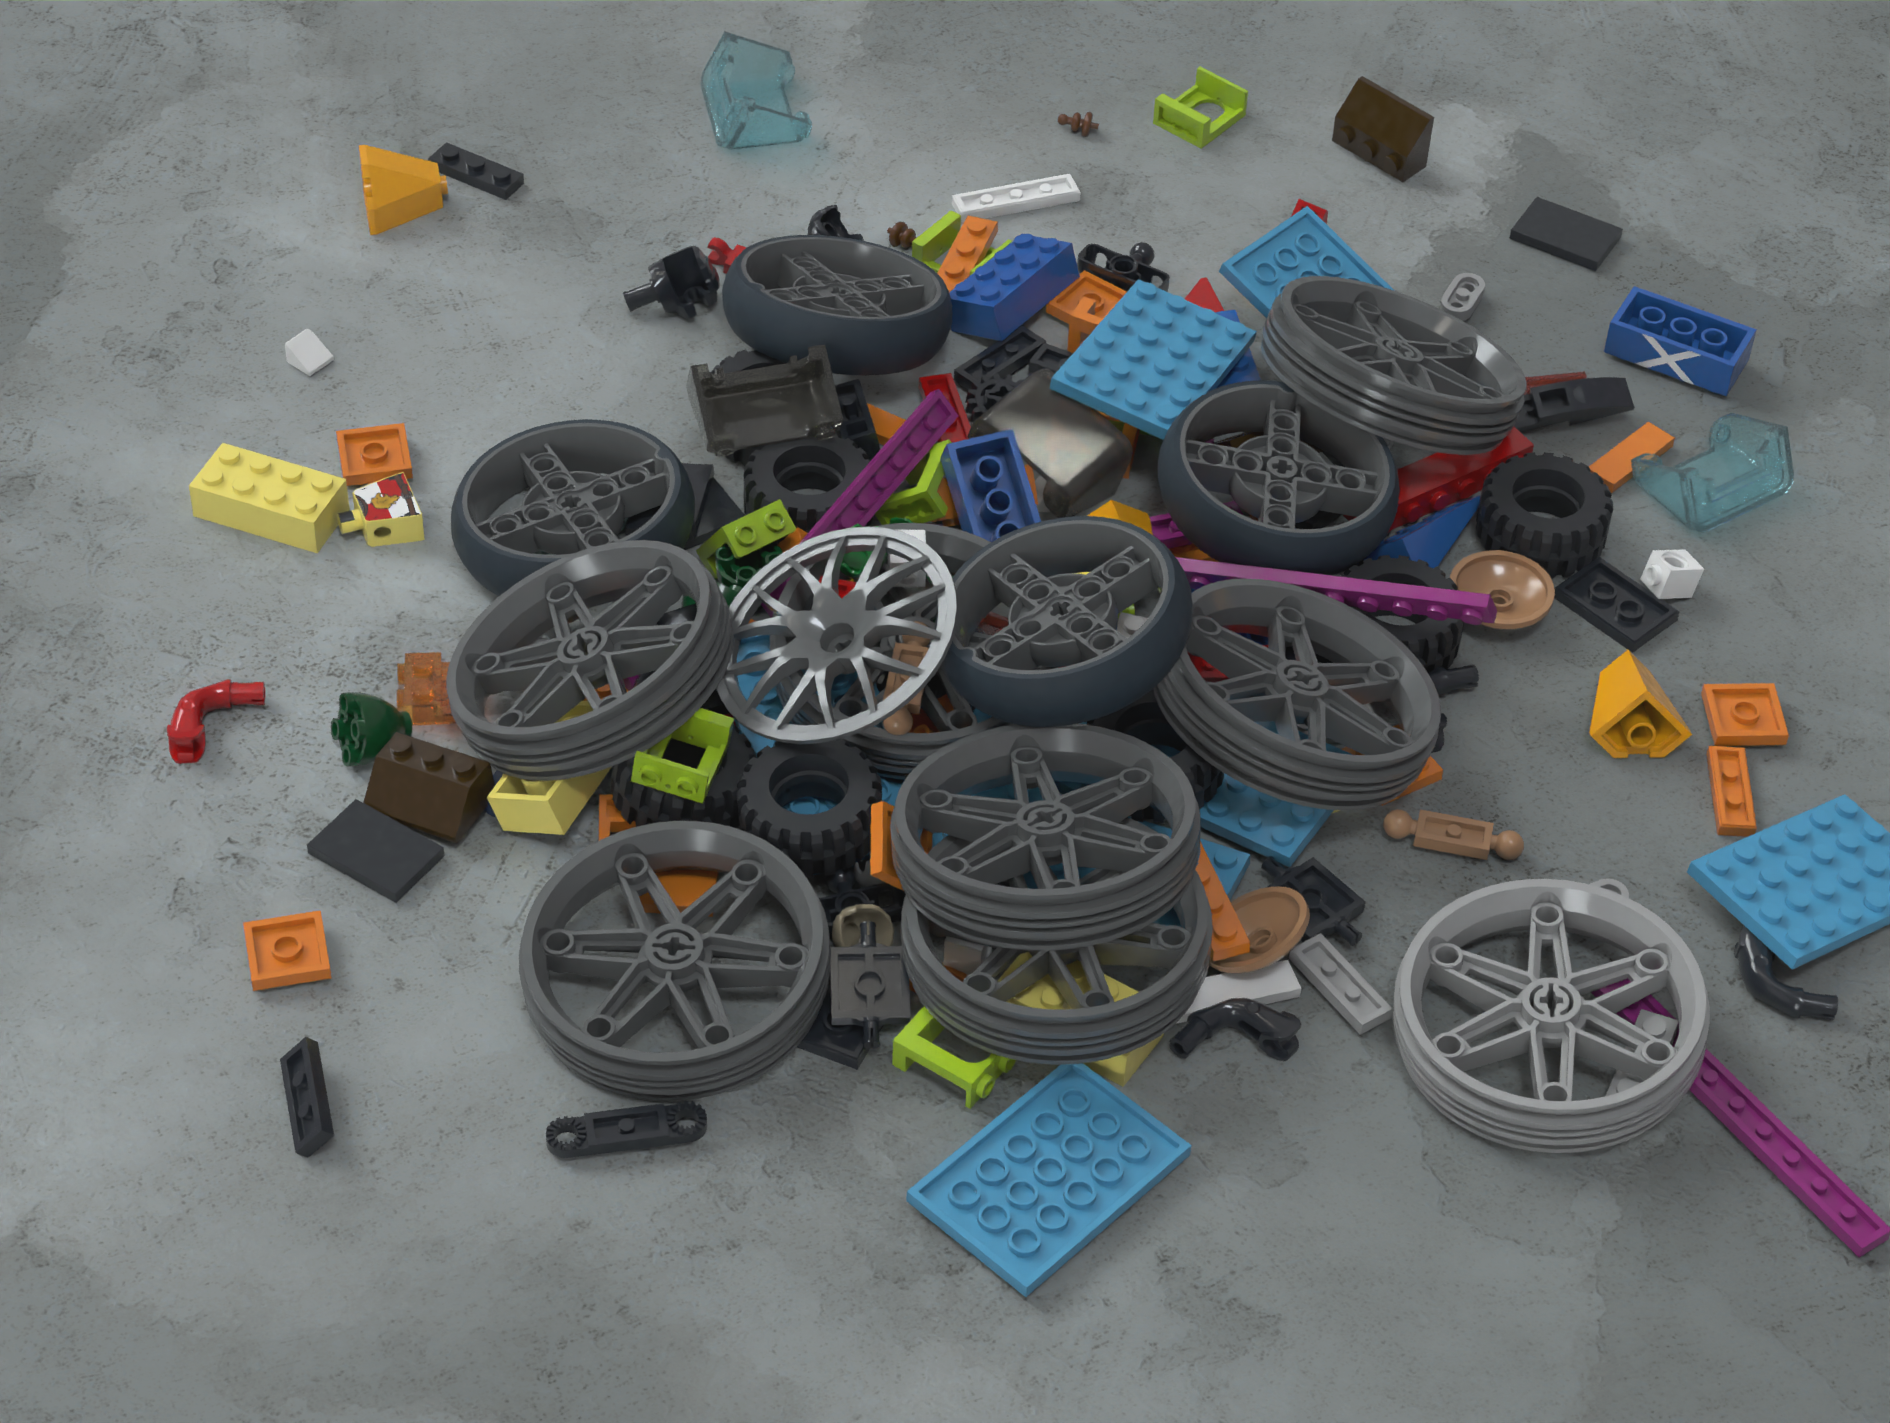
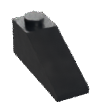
(857, 420)

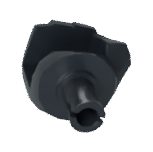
(678, 283)

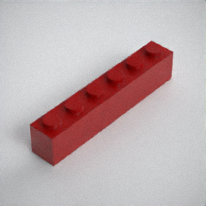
(1447, 478)

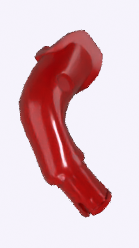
(186, 730)

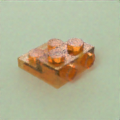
(424, 689)

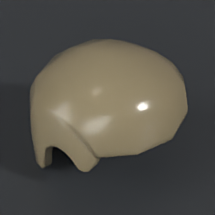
(847, 930)

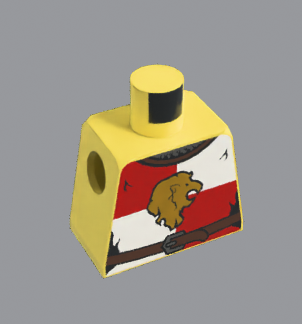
(384, 513)

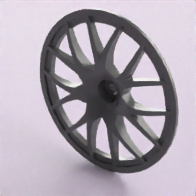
(837, 632)

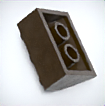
(1384, 130)
(429, 787)

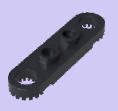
(626, 1129)

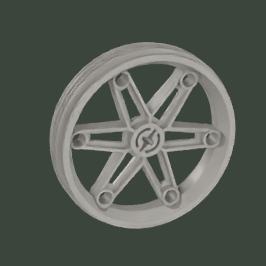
(1549, 911)

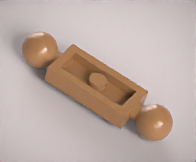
(912, 653)
(1453, 834)

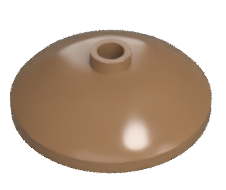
(1516, 584)
(1274, 925)

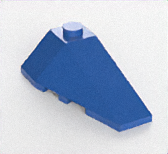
(1431, 537)

